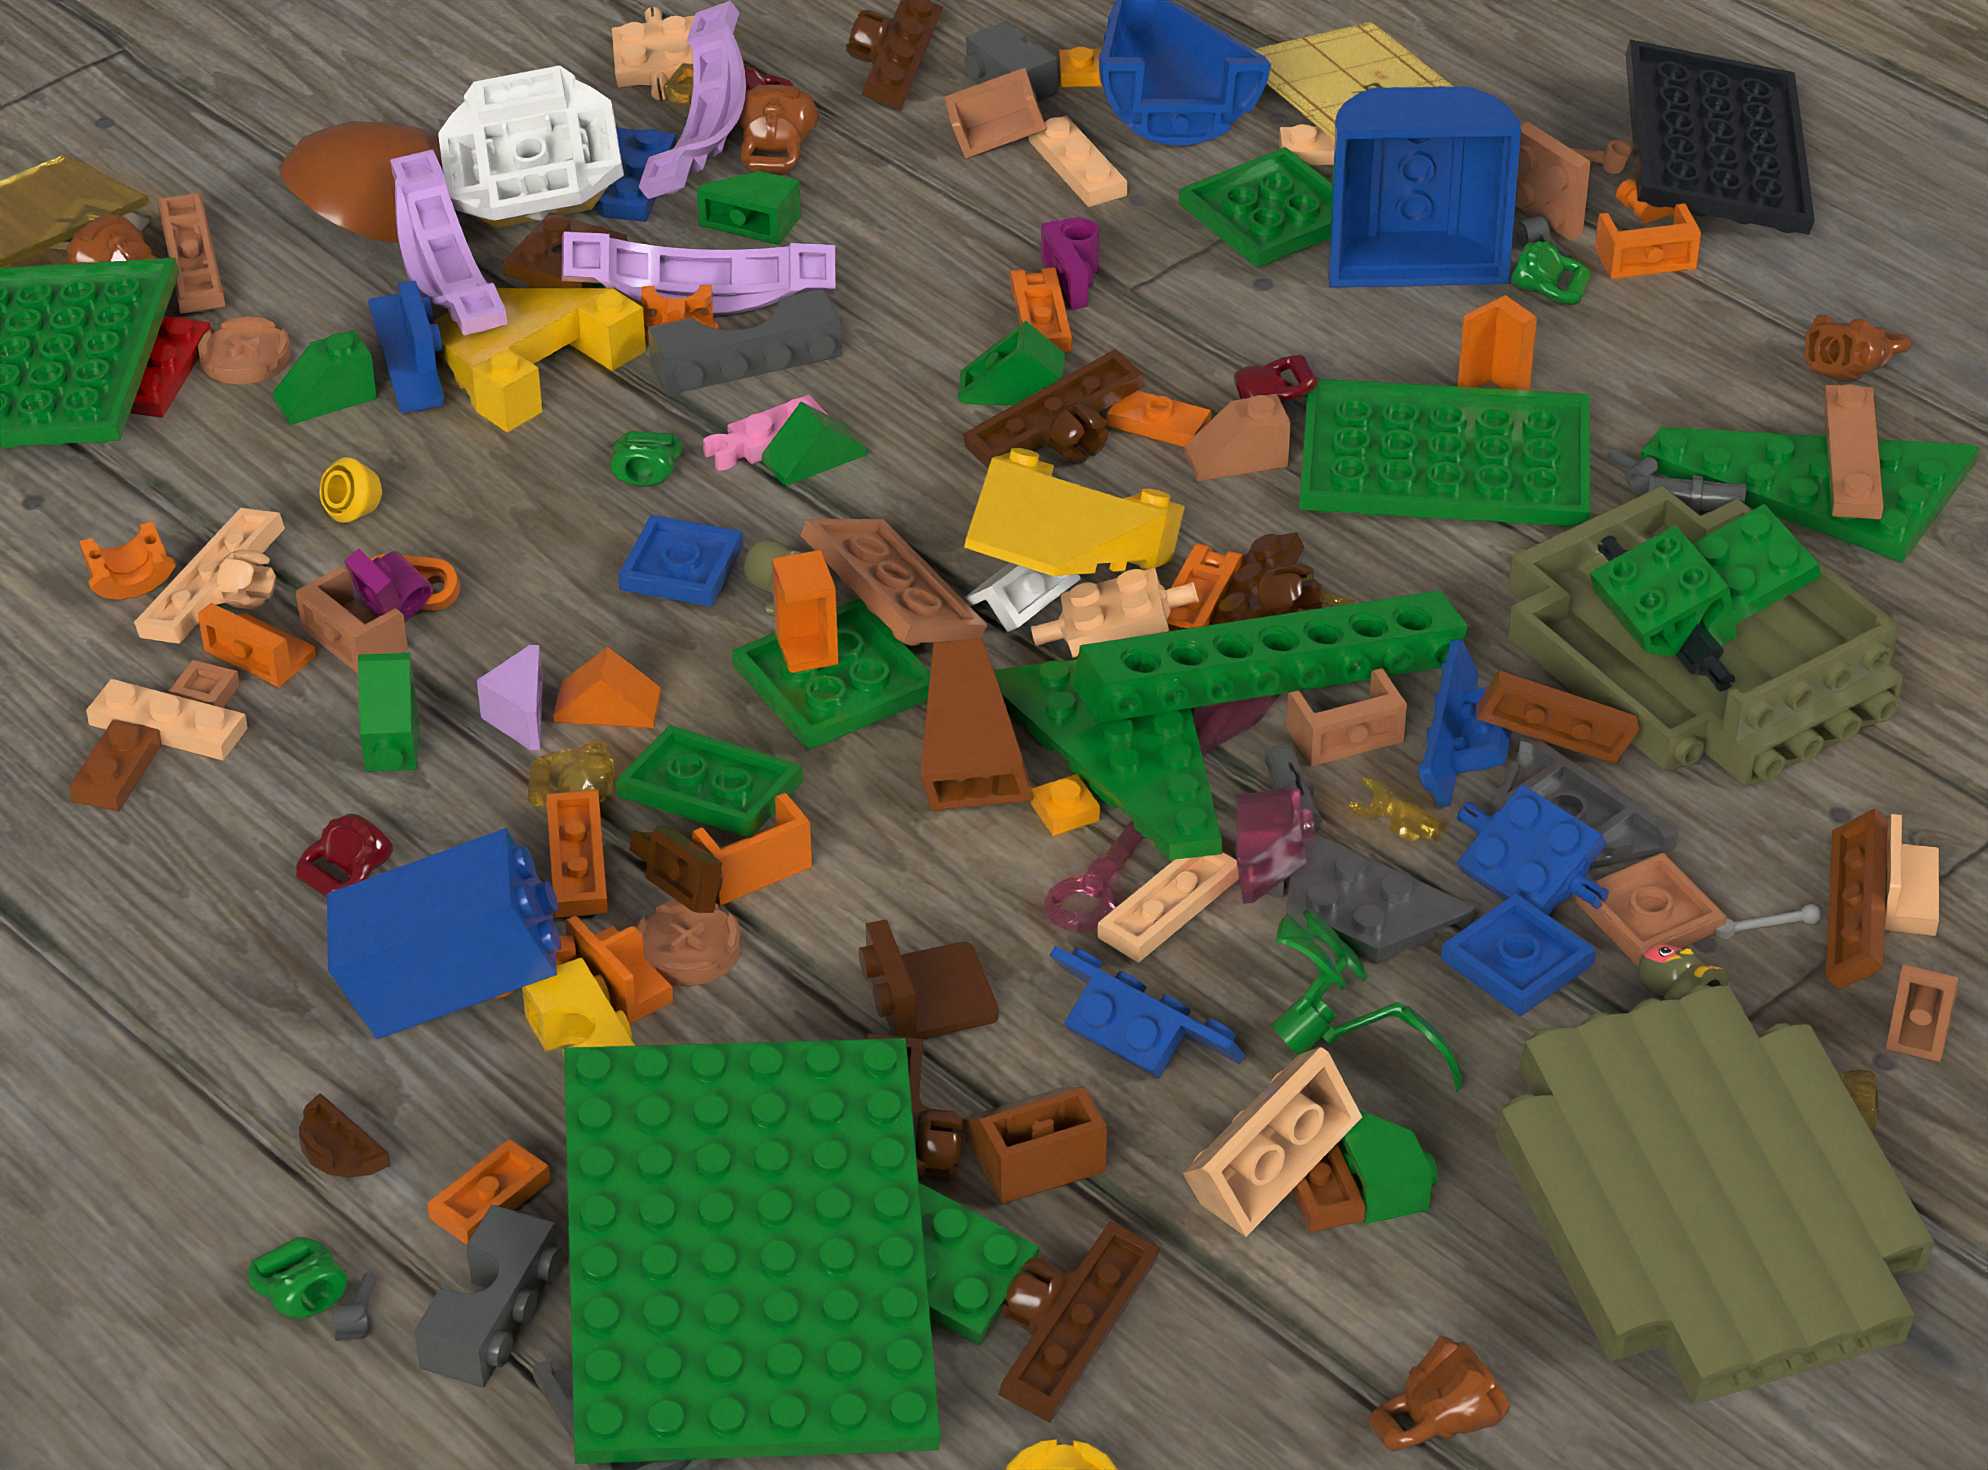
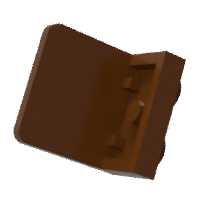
(926, 989)

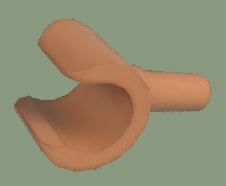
(1613, 159)

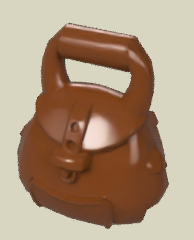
(775, 121)
(108, 240)
(1850, 349)
(1443, 1396)

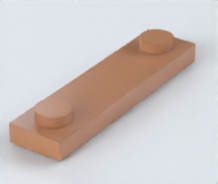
(191, 245)
(1853, 452)

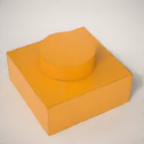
(1079, 67)
(1065, 804)

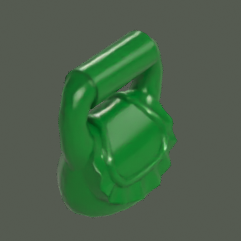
(1540, 269)
(645, 457)
(304, 1288)

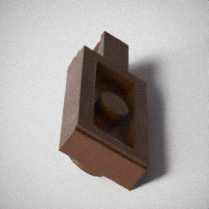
(679, 867)

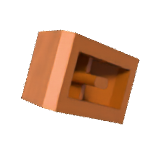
(608, 694)

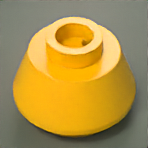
(349, 490)

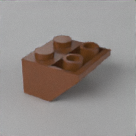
(1038, 1142)

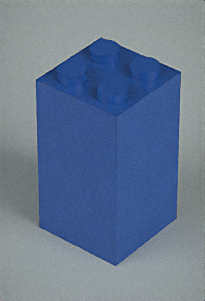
(442, 933)

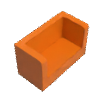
(1648, 249)
(805, 611)
(763, 857)

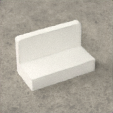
(1019, 593)

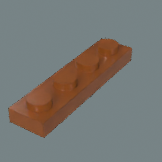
(1857, 899)

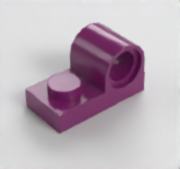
(1074, 251)
(388, 583)

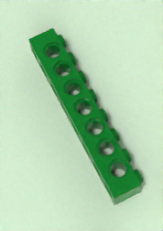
(1265, 655)

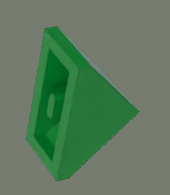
(810, 445)

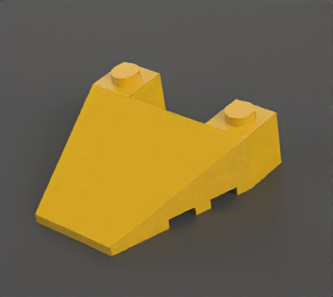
(500, 362)
(1066, 526)

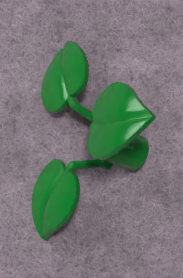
(1311, 1015)

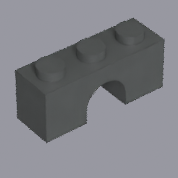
(475, 1331)

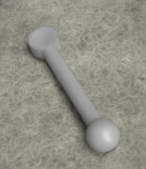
(1809, 914)

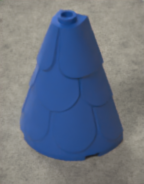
(1176, 73)

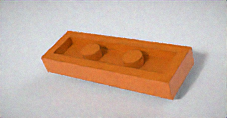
(577, 853)

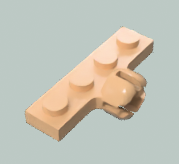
(217, 575)

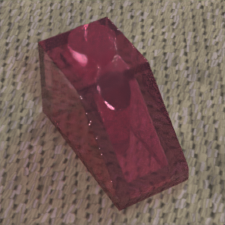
(1270, 839)

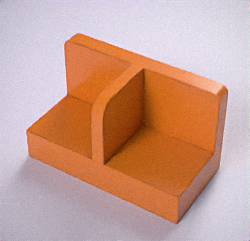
(621, 962)

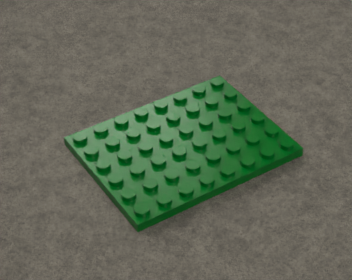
(746, 1252)

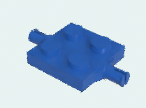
(1532, 852)

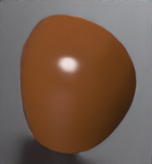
(349, 174)

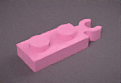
(751, 435)

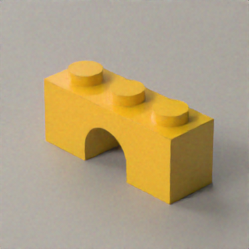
(574, 1010)

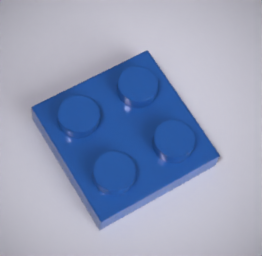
(681, 560)
(1518, 954)

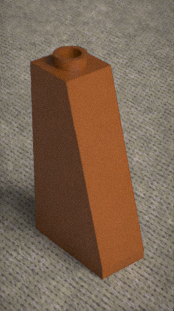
(968, 735)

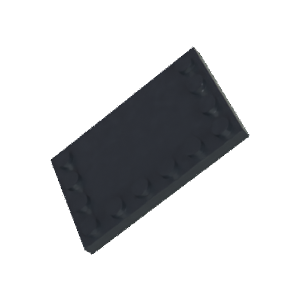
(1718, 137)

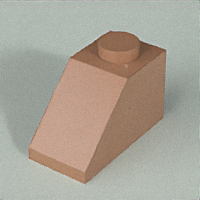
(1241, 439)
(1922, 1013)

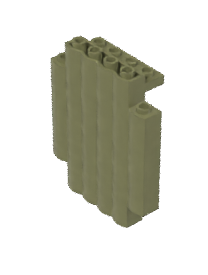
(1801, 667)
(1712, 1192)

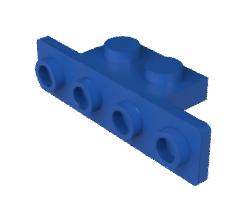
(409, 346)
(1457, 738)
(1133, 1024)

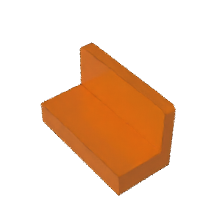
(1497, 346)
(253, 645)

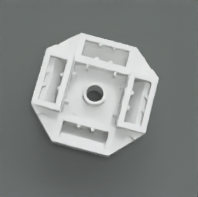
(529, 147)

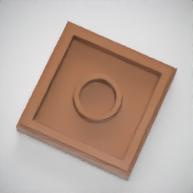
(1653, 907)

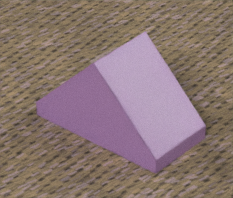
(513, 697)

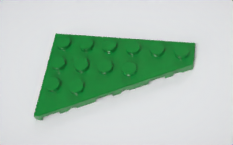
(1793, 480)
(1135, 763)

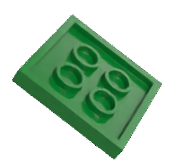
(1264, 206)
(870, 683)

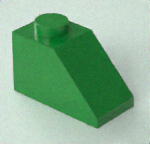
(751, 206)
(1012, 369)
(327, 378)
(388, 712)
(1388, 1168)

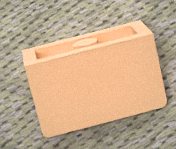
(1910, 884)

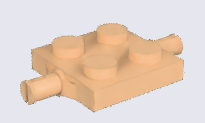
(651, 50)
(1114, 610)

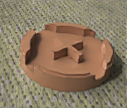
(244, 351)
(690, 945)

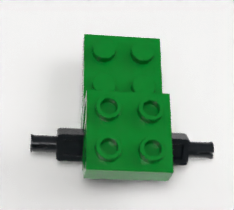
(1691, 595)

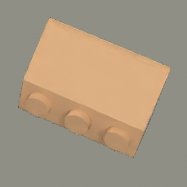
(1274, 1142)

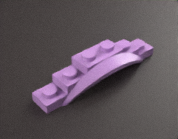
(715, 102)
(436, 247)
(738, 278)

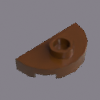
(337, 1143)

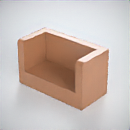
(995, 113)
(343, 624)
(1351, 727)

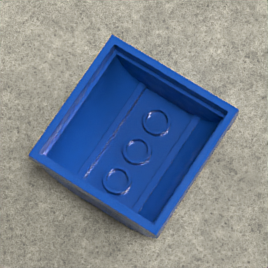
(1423, 188)

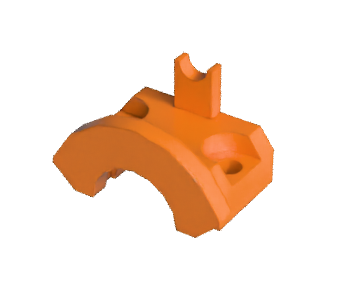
(663, 310)
(130, 568)

